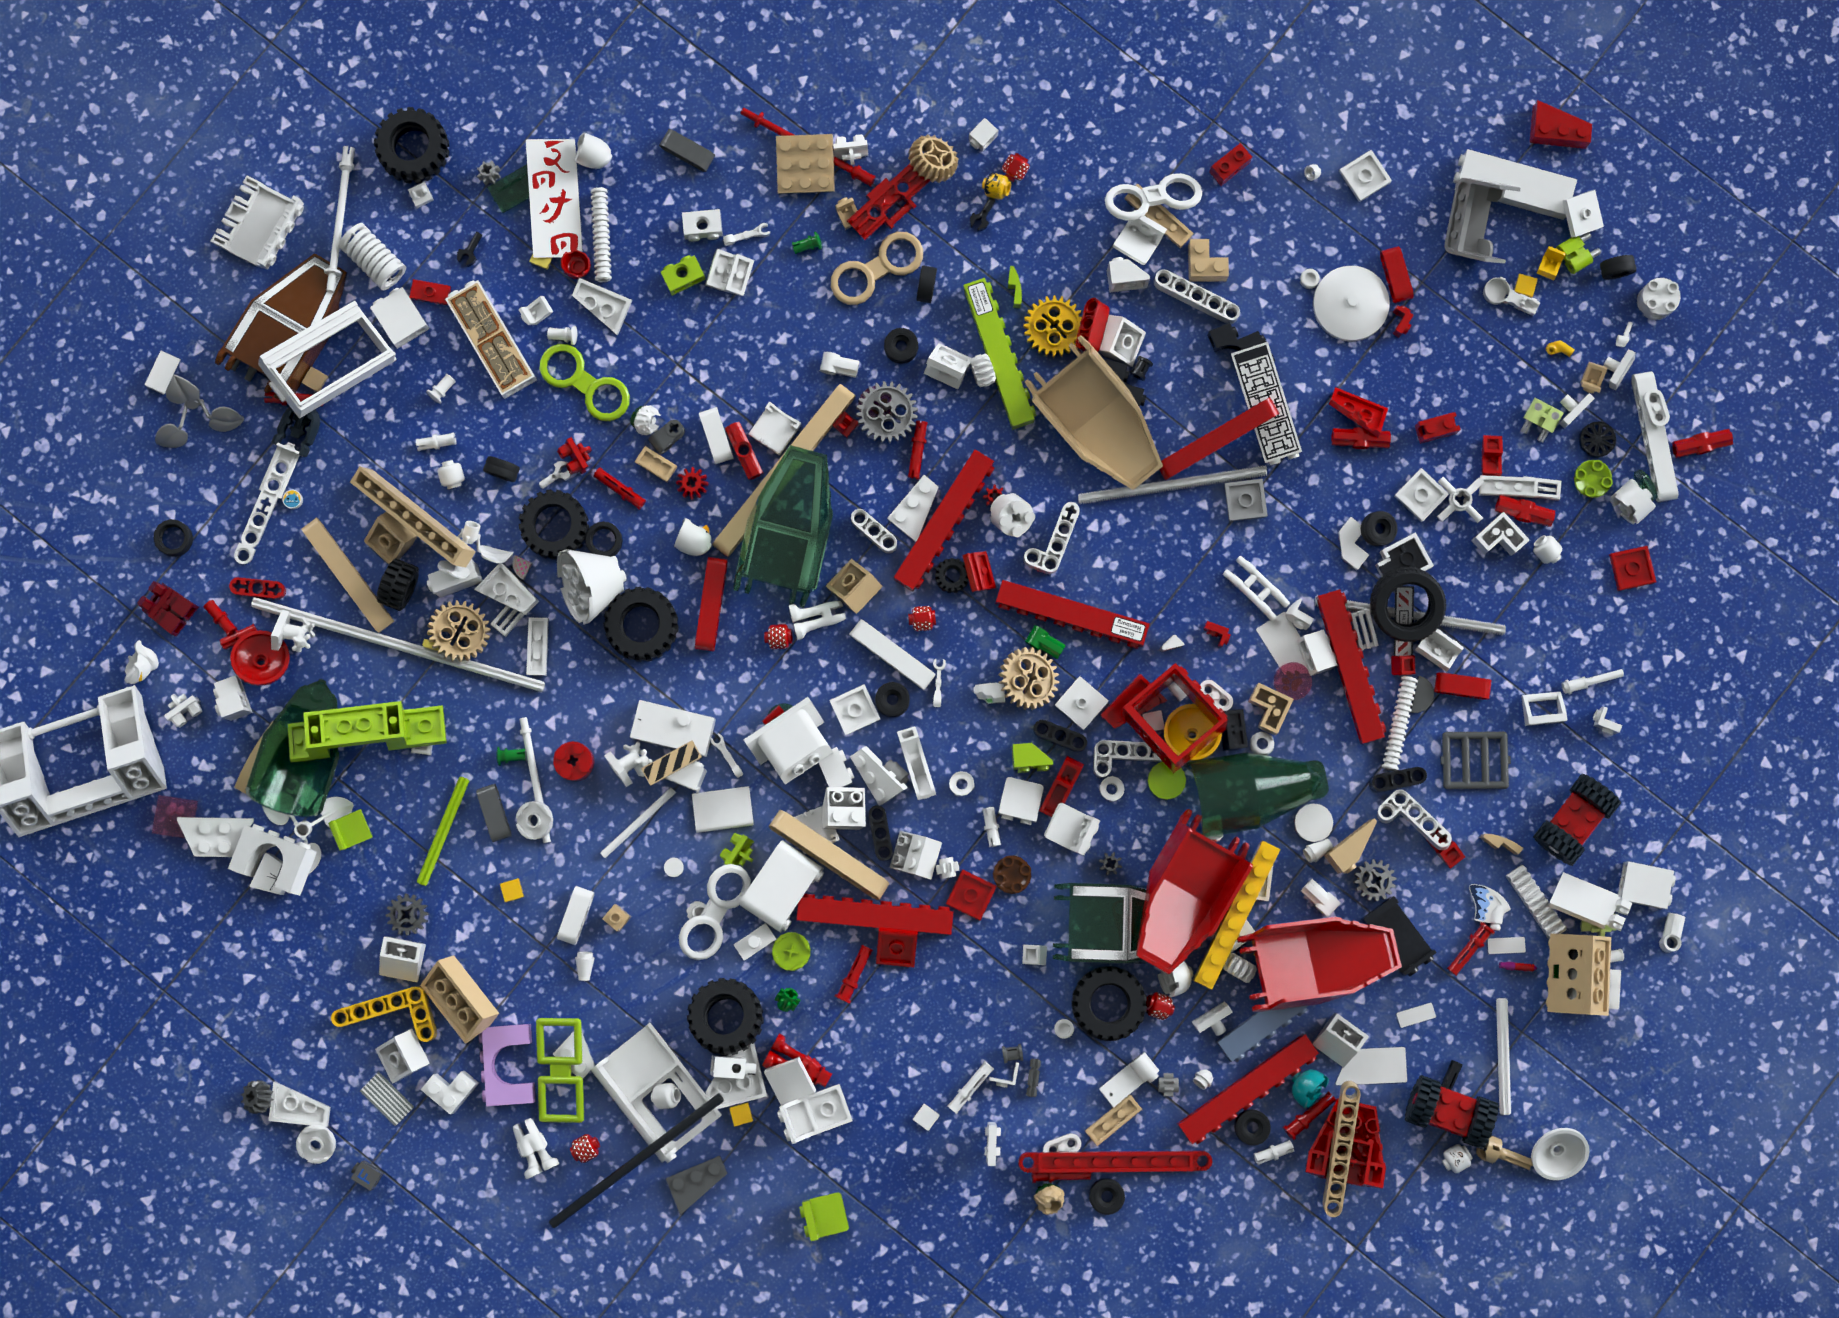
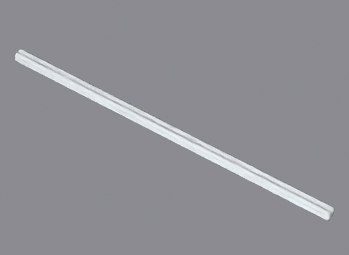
(400, 645)

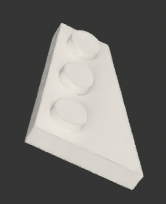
(604, 304)
(914, 508)
(879, 781)
(296, 1108)

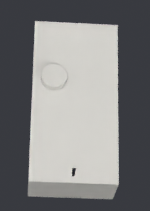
(672, 727)

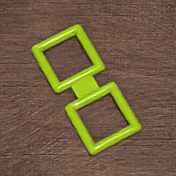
(560, 1070)

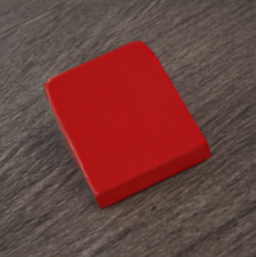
(1403, 665)

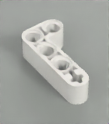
(1057, 537)
(1113, 754)
(1416, 822)

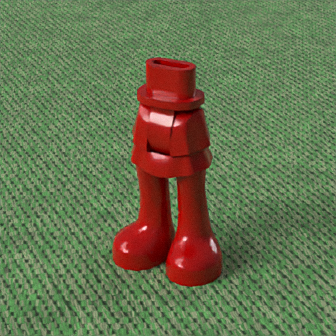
(813, 1067)

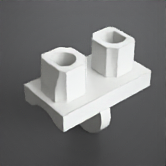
(851, 150)
(176, 714)

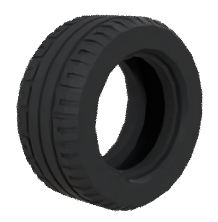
(1424, 626)

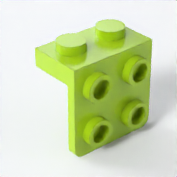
(824, 1216)

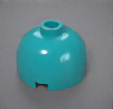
(1308, 1087)

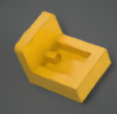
(1551, 263)

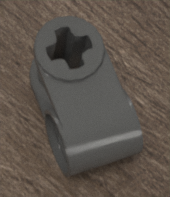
(665, 437)

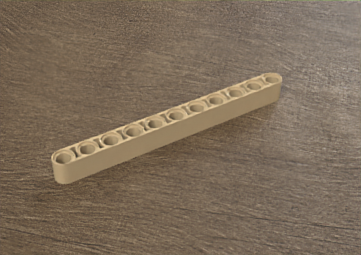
(807, 439)

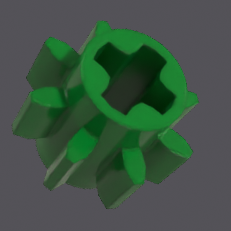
(787, 999)

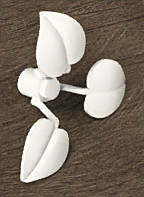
(470, 535)
(333, 809)

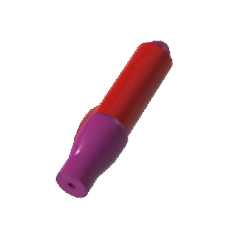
(1517, 966)

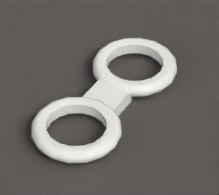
(1153, 196)
(713, 912)

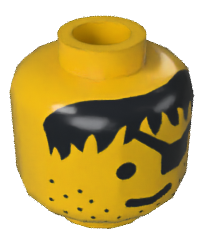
(996, 186)

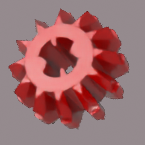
(700, 483)

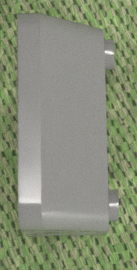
(1470, 218)

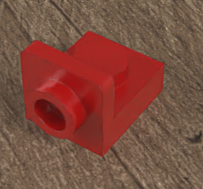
(1215, 630)

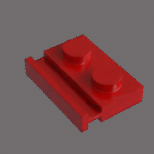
(979, 571)

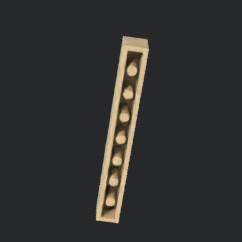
(412, 517)

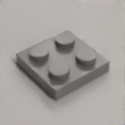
(1245, 500)

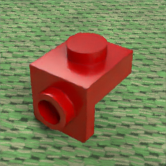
(1404, 325)

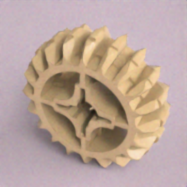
(931, 161)

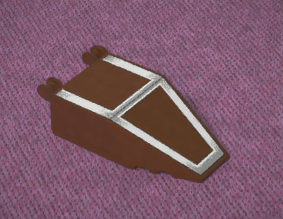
(281, 313)

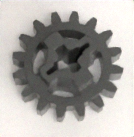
(400, 921)

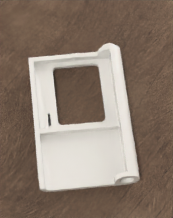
(635, 1071)

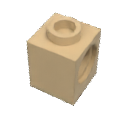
(616, 917)

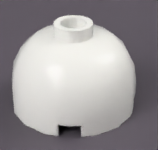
(1177, 981)

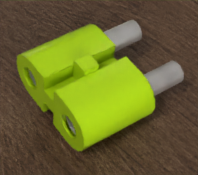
(1576, 255)

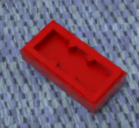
(429, 292)

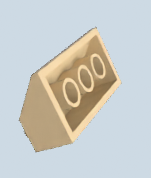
(459, 998)

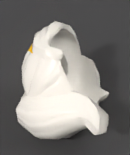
(140, 664)

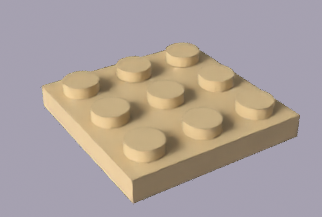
(805, 163)

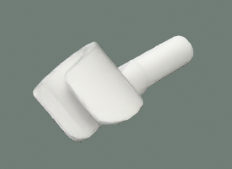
(1623, 340)

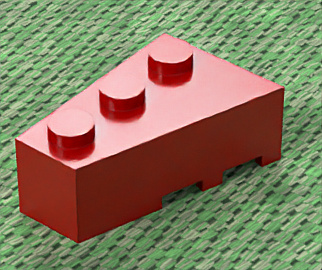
(1558, 128)

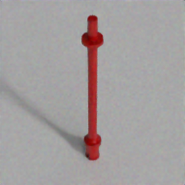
(856, 171)

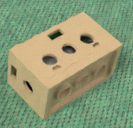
(1579, 974)

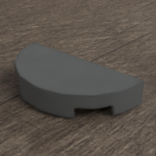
(1423, 695)

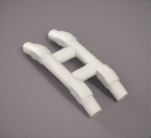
(1244, 587)

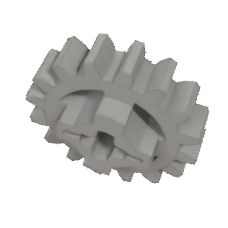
(1368, 869)

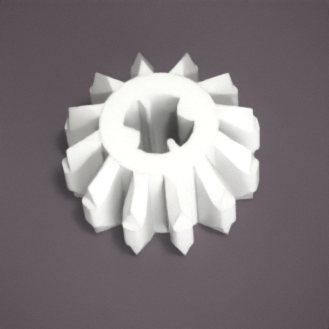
(982, 370)
(1240, 967)

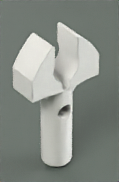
(554, 476)

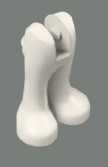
(823, 609)

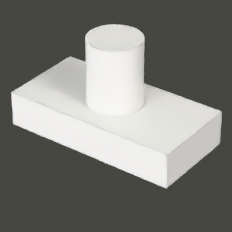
(1619, 368)
(1574, 408)
(755, 941)
(1213, 1019)

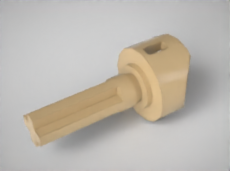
(1494, 1151)

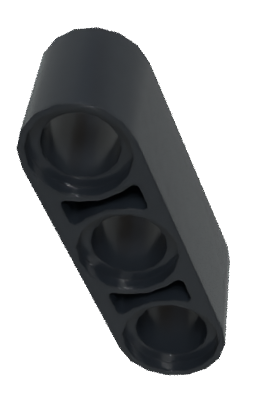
(1069, 735)
(1407, 779)
(876, 824)

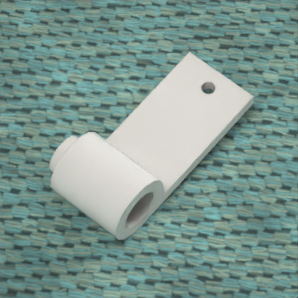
(1129, 1079)

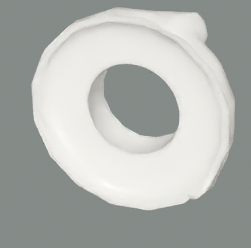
(1253, 743)
(961, 776)
(1119, 787)

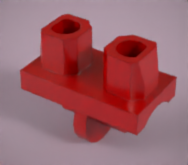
(577, 453)

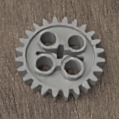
(898, 399)

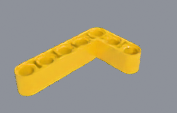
(388, 1007)

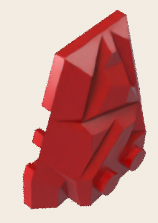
(1366, 1159)

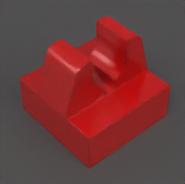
(845, 424)

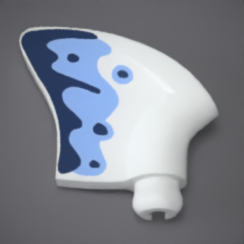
(1488, 906)

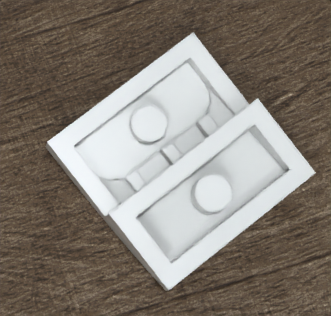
(729, 272)

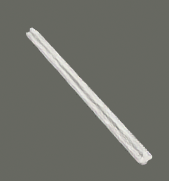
(1100, 495)
(1358, 606)

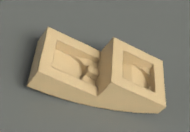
(1496, 841)

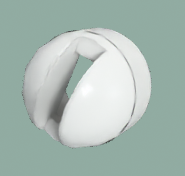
(1309, 172)

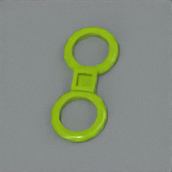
(584, 382)

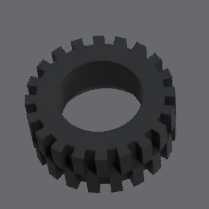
(553, 499)

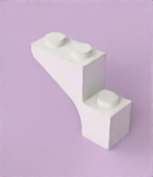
(916, 763)

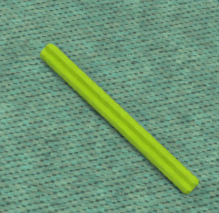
(442, 831)

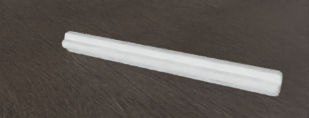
(1503, 1056)

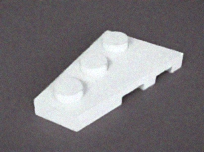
(507, 589)

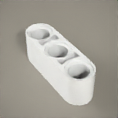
(716, 435)
(870, 522)
(575, 915)

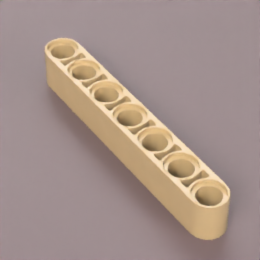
(347, 575)
(829, 855)
(1342, 1158)

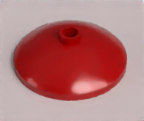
(254, 648)

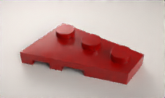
(1361, 411)
(1114, 711)

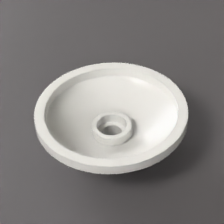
(1565, 1159)

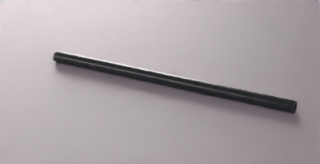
(636, 1160)

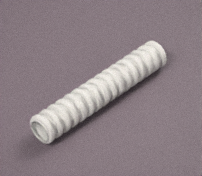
(601, 234)
(1399, 723)

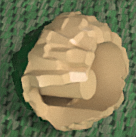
(1049, 1198)

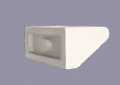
(1543, 719)

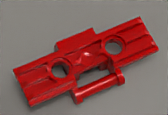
(883, 197)

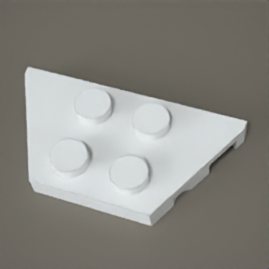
(213, 835)

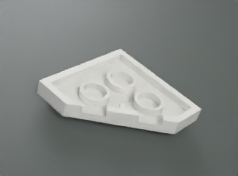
(739, 1090)

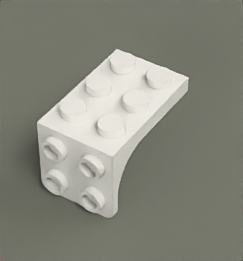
(814, 1114)

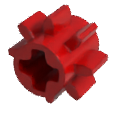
(990, 492)

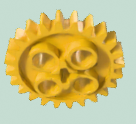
(1041, 337)

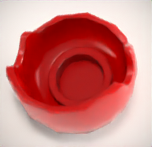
(575, 264)

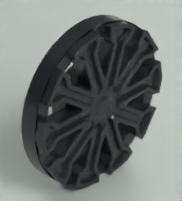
(1597, 439)

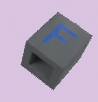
(366, 1175)

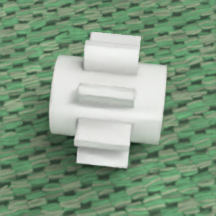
(947, 867)

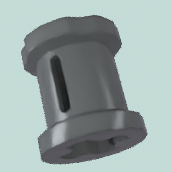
(1012, 1053)

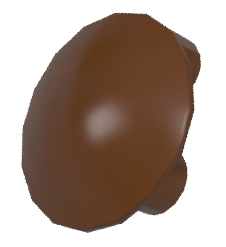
(1012, 874)

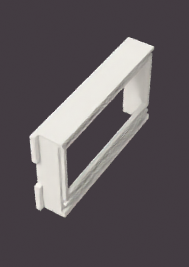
(309, 338)

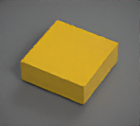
(1525, 285)
(512, 890)
(741, 1114)

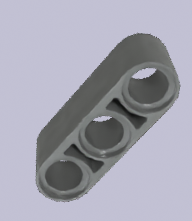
(687, 150)
(493, 812)

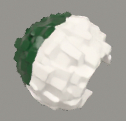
(643, 420)

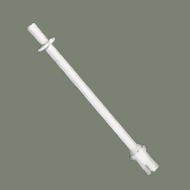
(346, 166)

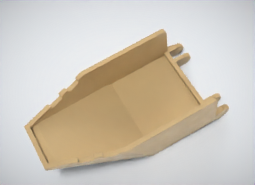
(1098, 417)

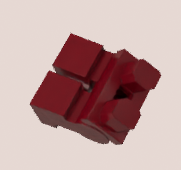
(167, 611)

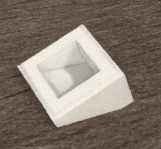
(1172, 643)
(1034, 954)

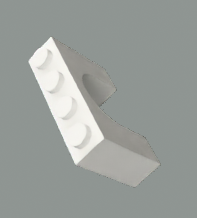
(296, 858)

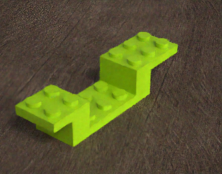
(365, 726)

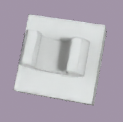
(420, 195)

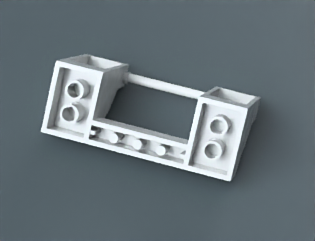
(129, 755)

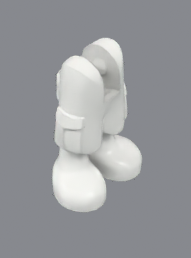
(529, 1144)

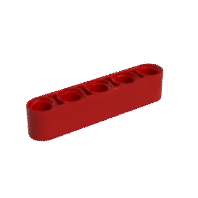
(711, 604)

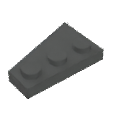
(695, 1182)

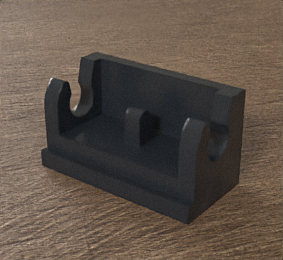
(1235, 734)

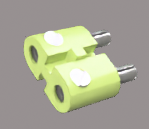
(1543, 416)

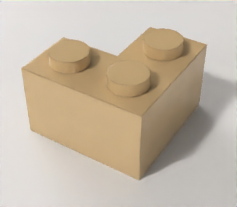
(1203, 268)
(1275, 706)

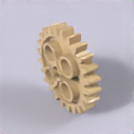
(442, 623)
(1043, 685)

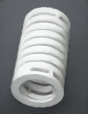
(372, 256)

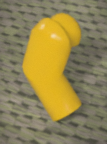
(1559, 346)

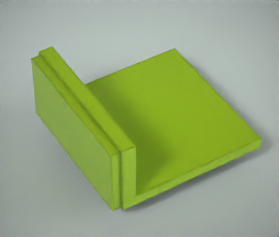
(350, 830)

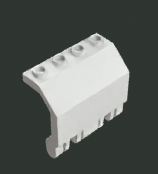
(260, 226)

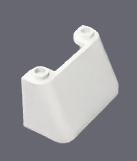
(781, 886)

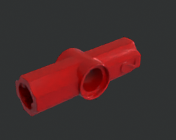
(1360, 438)
(738, 440)
(1702, 443)
(1525, 511)

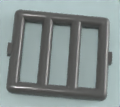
(1445, 760)

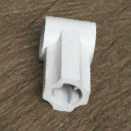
(834, 364)
(1323, 900)
(1672, 930)

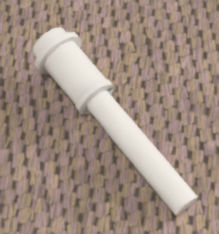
(1583, 683)

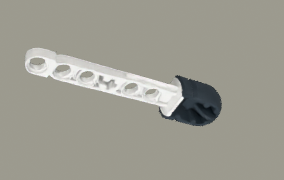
(285, 454)

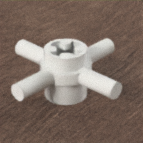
(1454, 505)

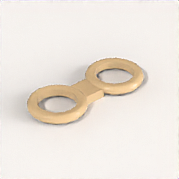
(876, 268)

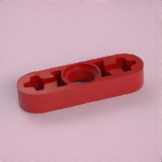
(243, 592)

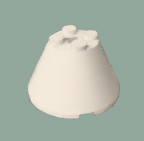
(588, 582)

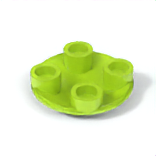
(1593, 478)

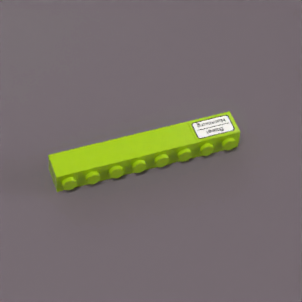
(997, 348)

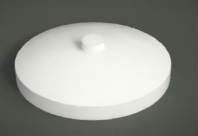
(1351, 303)

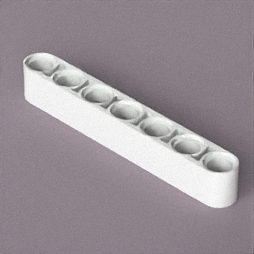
(1655, 441)

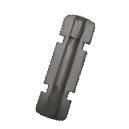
(1033, 1077)

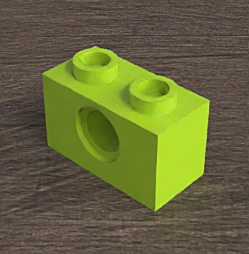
(694, 274)

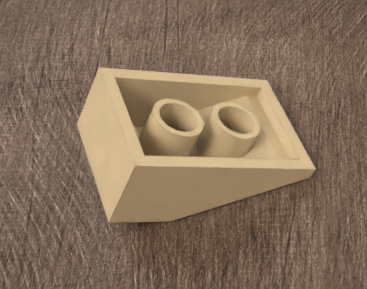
(1350, 849)

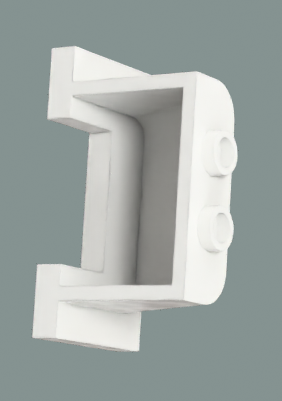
(791, 741)

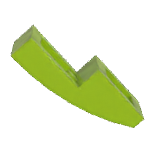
(1014, 283)

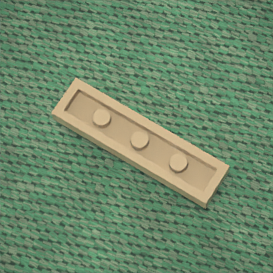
(1176, 230)

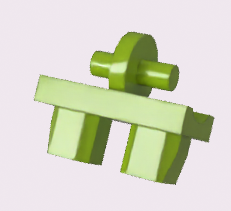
(741, 851)

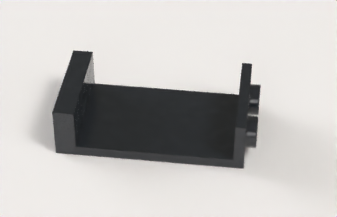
(1410, 944)

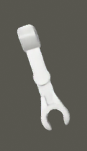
(731, 239)
(937, 696)
(721, 746)

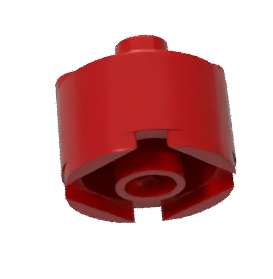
(564, 755)

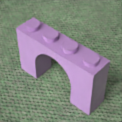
(496, 1090)

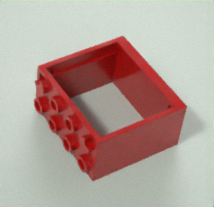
(1148, 734)

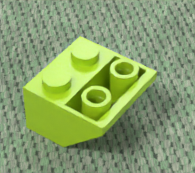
(1028, 756)

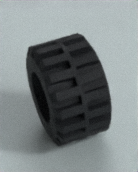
(397, 584)

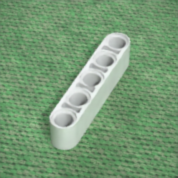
(1191, 288)
(892, 654)

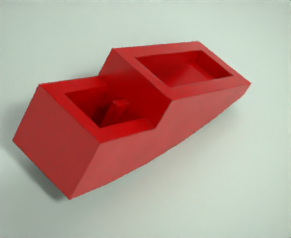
(1062, 785)

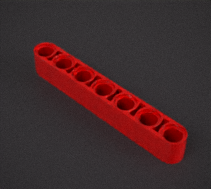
(1218, 438)

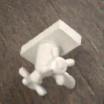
(285, 630)
(629, 762)

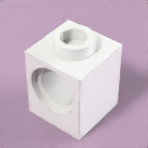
(983, 135)

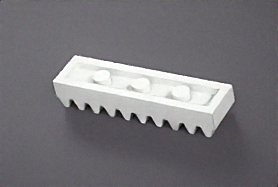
(1535, 901)

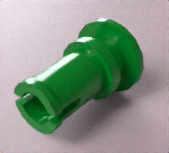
(808, 243)
(510, 755)

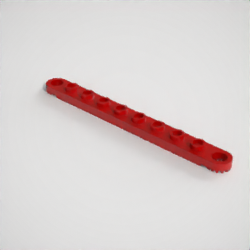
(1114, 1161)

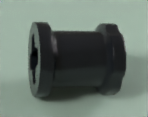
(1141, 368)

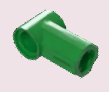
(1042, 640)

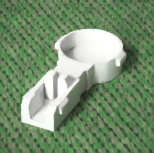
(1498, 288)

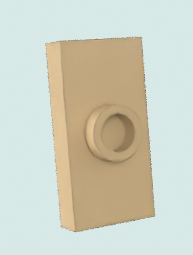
(656, 464)

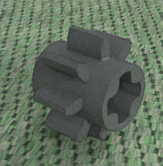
(1111, 858)

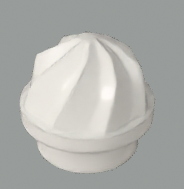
(1203, 1079)

